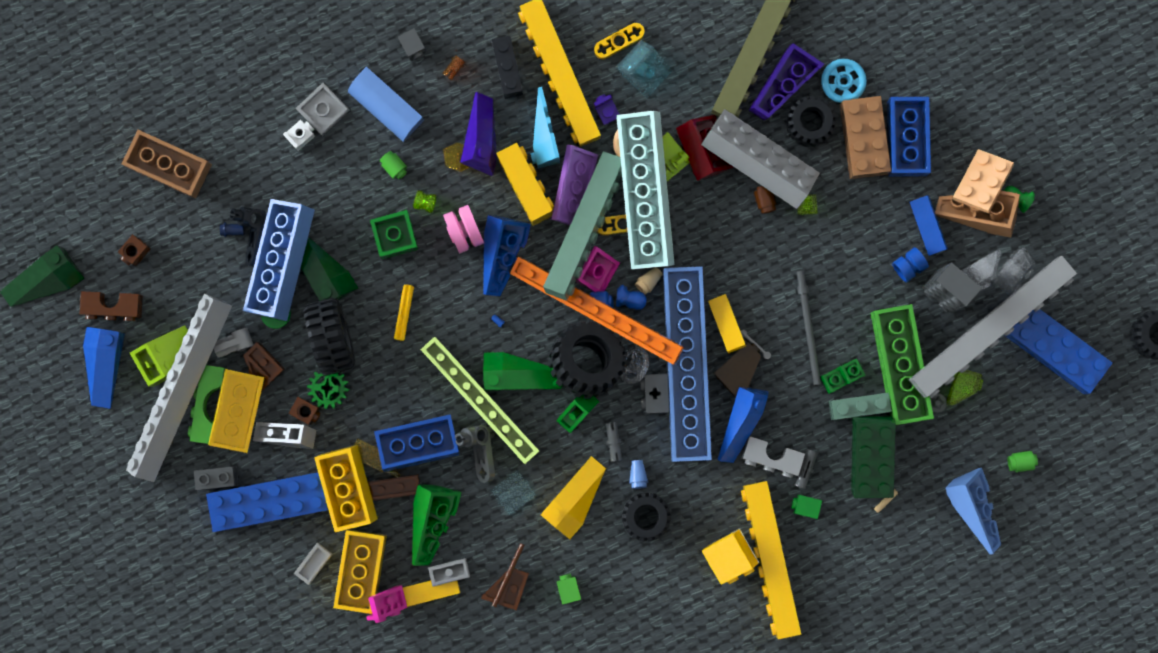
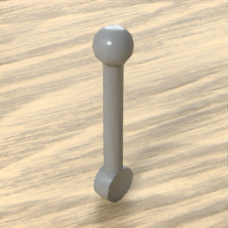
(766, 355)

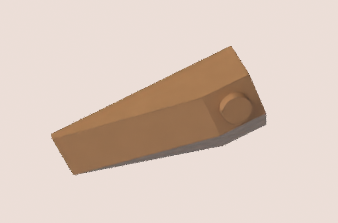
(998, 221)

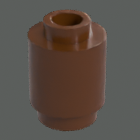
(765, 200)

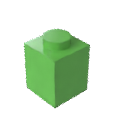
(568, 588)

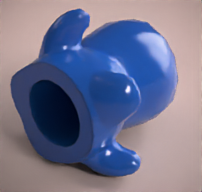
(632, 299)

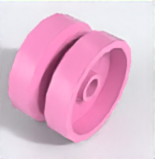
(463, 229)

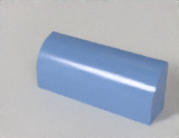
(385, 104)

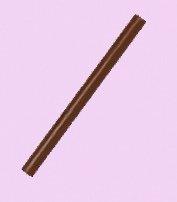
(508, 574)

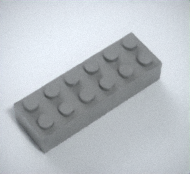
(760, 159)

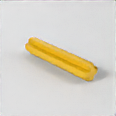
(403, 313)

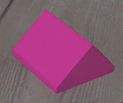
(598, 270)

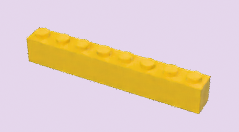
(560, 72)
(771, 559)

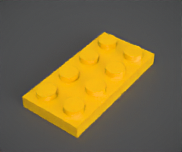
(236, 411)

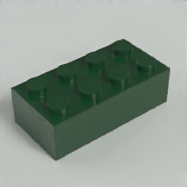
(873, 457)

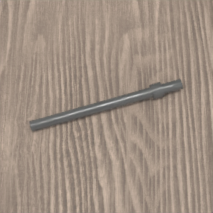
(802, 291)

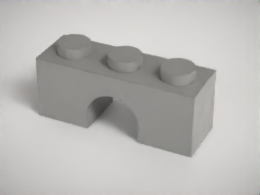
(789, 463)

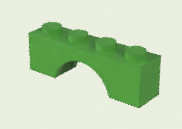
(202, 424)

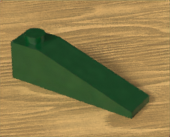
(45, 277)

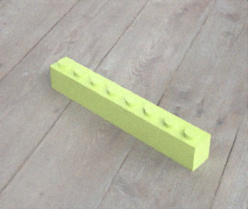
(480, 400)

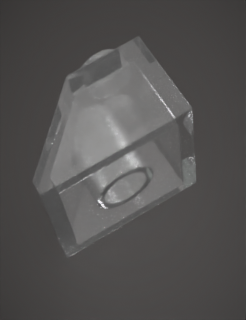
(984, 269)
(1013, 270)

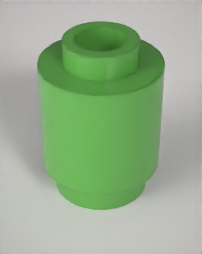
(393, 165)
(1022, 461)

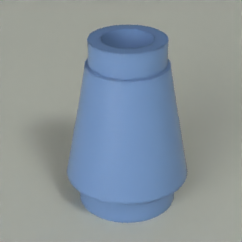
(638, 475)

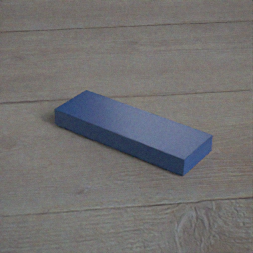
(928, 225)

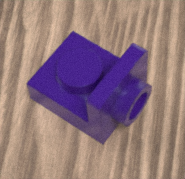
(606, 109)

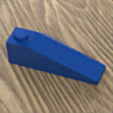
(744, 417)

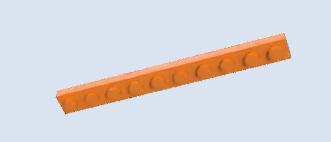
(603, 314)

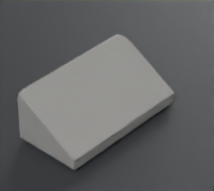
(449, 572)

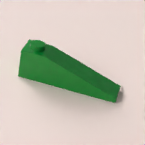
(511, 372)

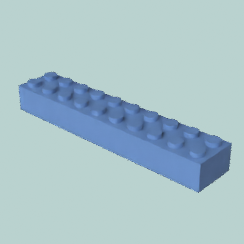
(689, 375)

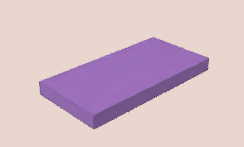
(573, 182)

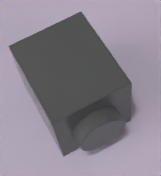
(412, 44)

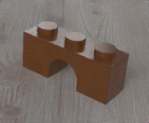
(128, 306)

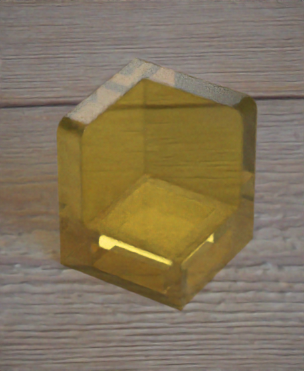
(453, 156)

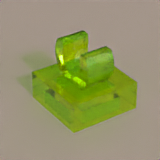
(808, 206)

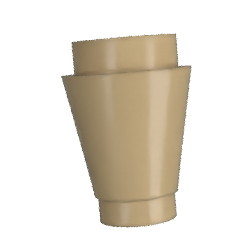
(648, 280)

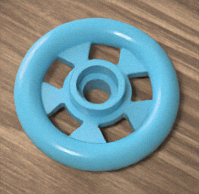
(831, 70)

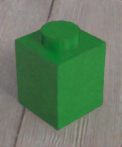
(806, 506)

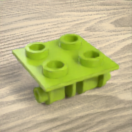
(674, 156)

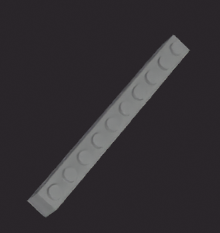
(993, 326)
(178, 388)

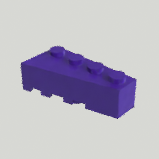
(787, 77)

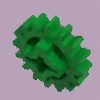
(328, 397)

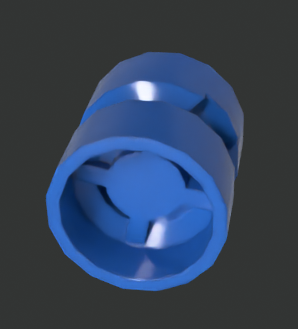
(913, 262)

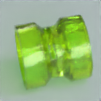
(424, 201)

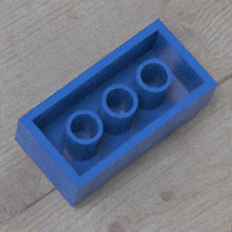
(909, 136)
(416, 443)

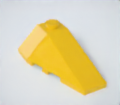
(573, 502)

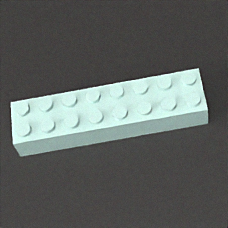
(645, 189)

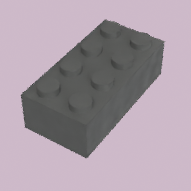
(951, 288)

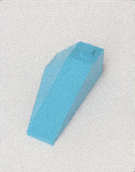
(544, 141)

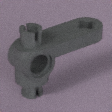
(480, 439)

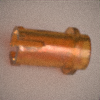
(454, 66)

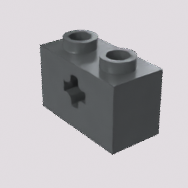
(661, 403)
(216, 478)

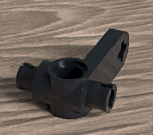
(243, 218)

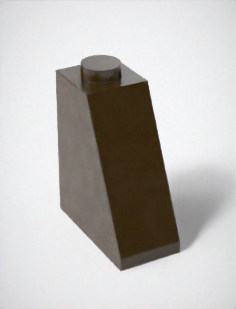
(739, 368)

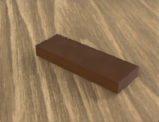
(393, 487)

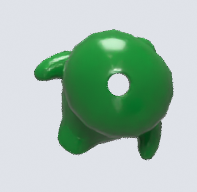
(1026, 198)

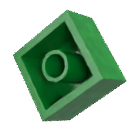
(394, 234)

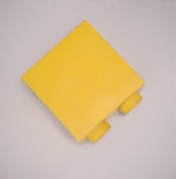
(730, 557)

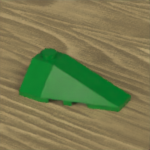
(431, 513)

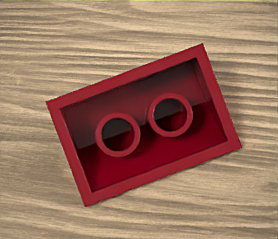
(703, 161)

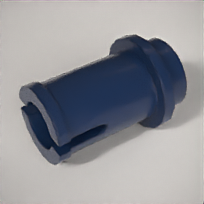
(231, 229)

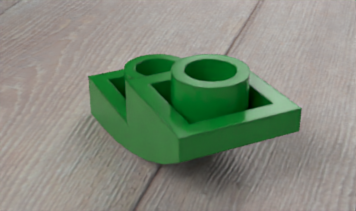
(842, 376)

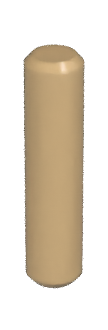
(884, 502)

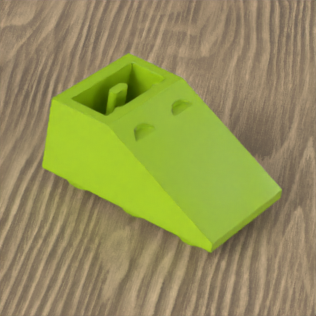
(158, 356)

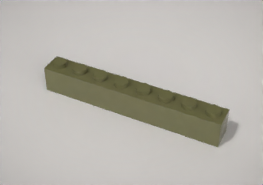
(752, 57)

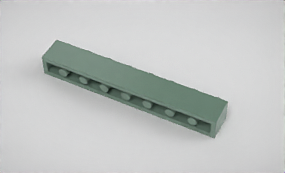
(584, 227)

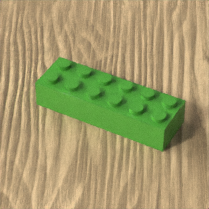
(899, 361)

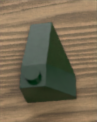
(325, 273)

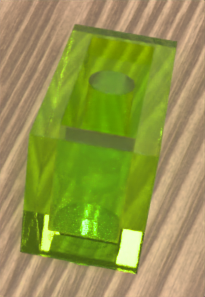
(964, 386)

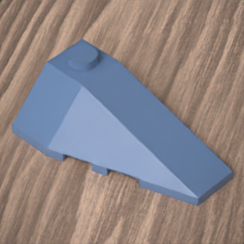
(971, 502)

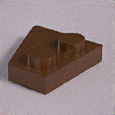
(262, 364)
(512, 592)

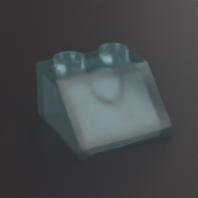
(644, 68)

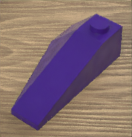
(480, 140)

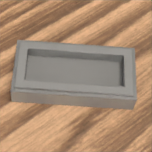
(313, 563)

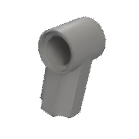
(237, 341)

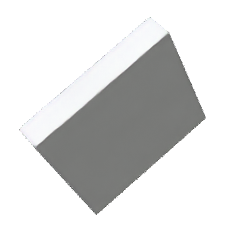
(322, 109)

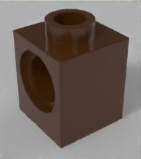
(142, 250)
(297, 407)

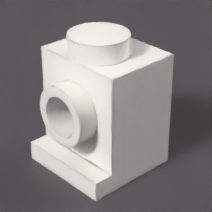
(300, 141)

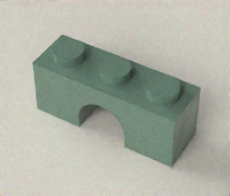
(860, 406)

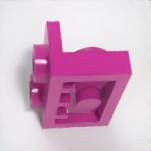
(387, 604)

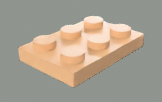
(983, 181)

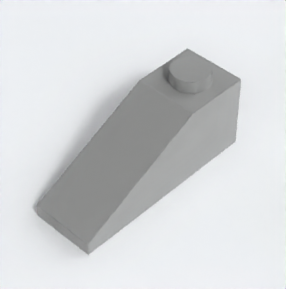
(285, 435)

